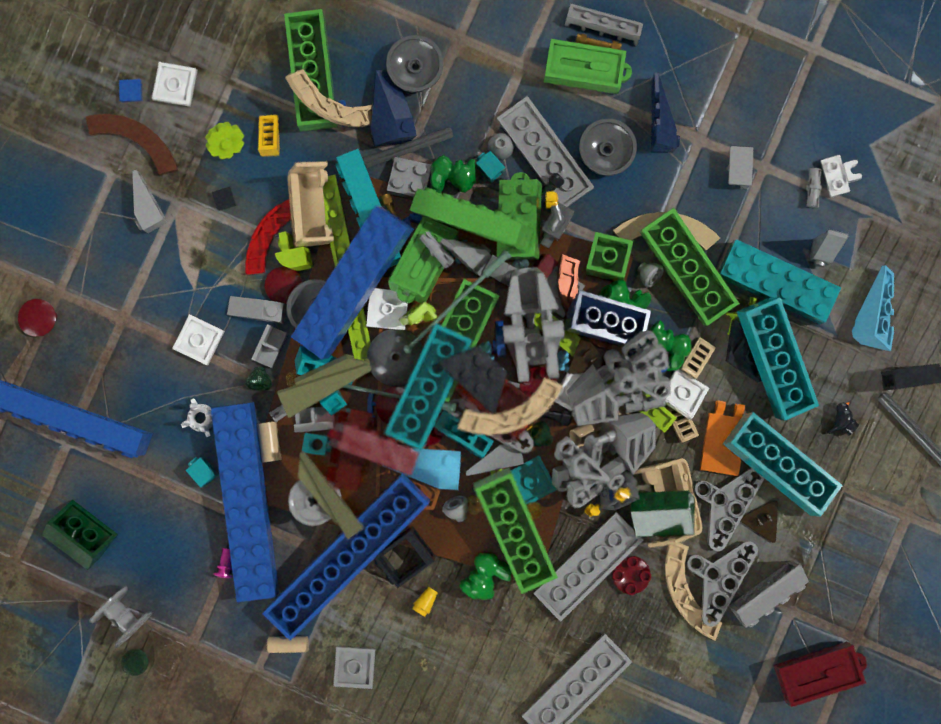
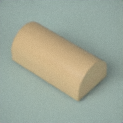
(580, 433)
(269, 442)
(282, 644)

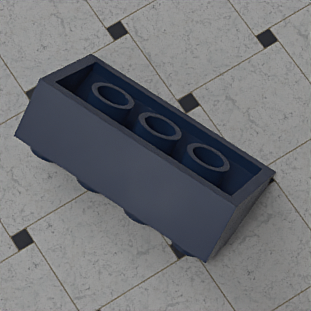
(605, 319)

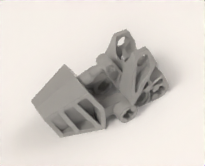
(531, 295)
(595, 400)
(629, 436)

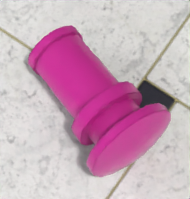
(225, 565)

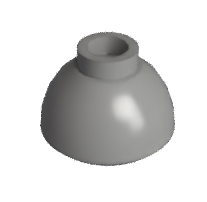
(501, 146)
(650, 273)
(456, 508)

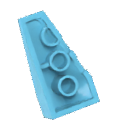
(873, 320)
(437, 468)

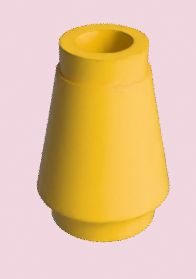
(425, 602)

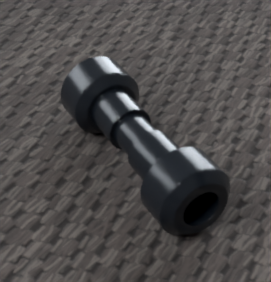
(555, 181)
(563, 417)

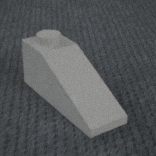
(145, 206)
(826, 247)
(469, 254)
(257, 309)
(499, 458)

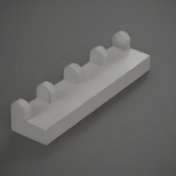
(604, 23)

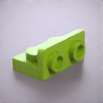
(417, 313)

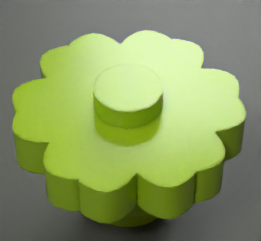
(224, 140)

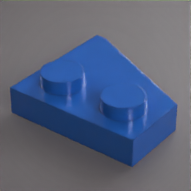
(499, 345)

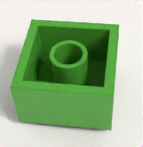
(609, 257)

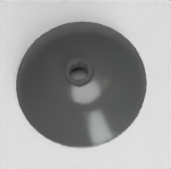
(414, 51)
(608, 134)
(302, 298)
(381, 352)

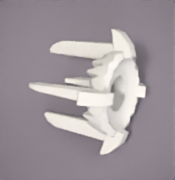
(196, 408)

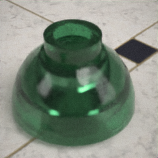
(258, 380)
(540, 434)
(134, 662)

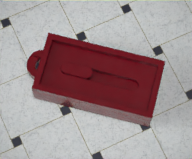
(367, 445)
(820, 673)

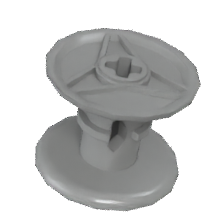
(303, 505)
(120, 616)

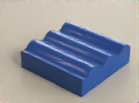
(130, 90)

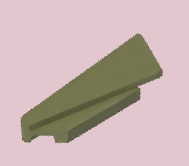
(321, 382)
(327, 497)

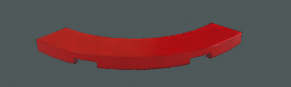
(263, 237)

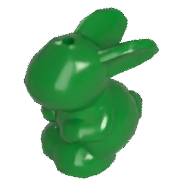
(460, 175)
(619, 292)
(678, 346)
(480, 582)

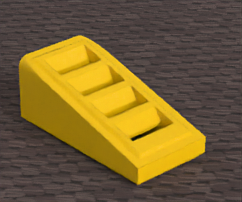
(270, 147)

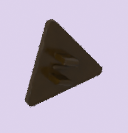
(585, 356)
(763, 520)

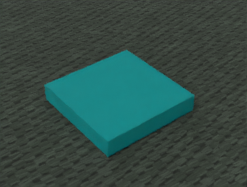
(533, 480)

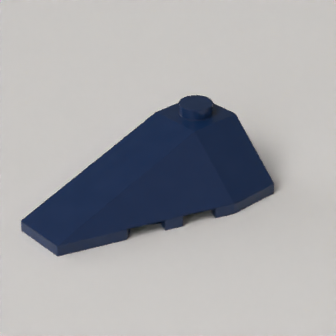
(390, 113)
(663, 128)

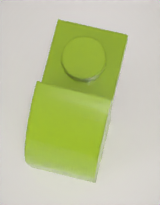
(291, 257)

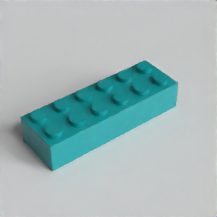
(360, 187)
(773, 277)
(778, 358)
(426, 389)
(782, 464)

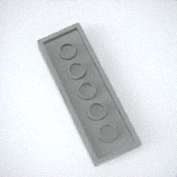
(544, 150)
(588, 566)
(579, 684)

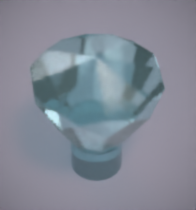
(519, 264)

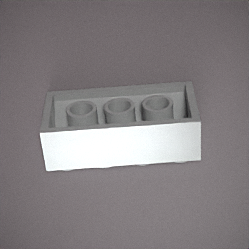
(769, 593)

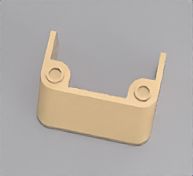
(307, 204)
(671, 476)

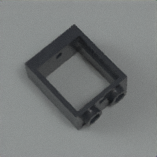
(911, 377)
(419, 545)

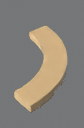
(326, 107)
(702, 233)
(513, 419)
(680, 591)

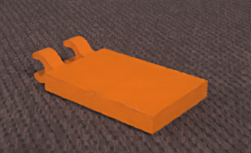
(714, 454)

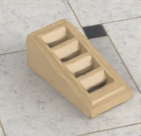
(688, 370)
(682, 438)

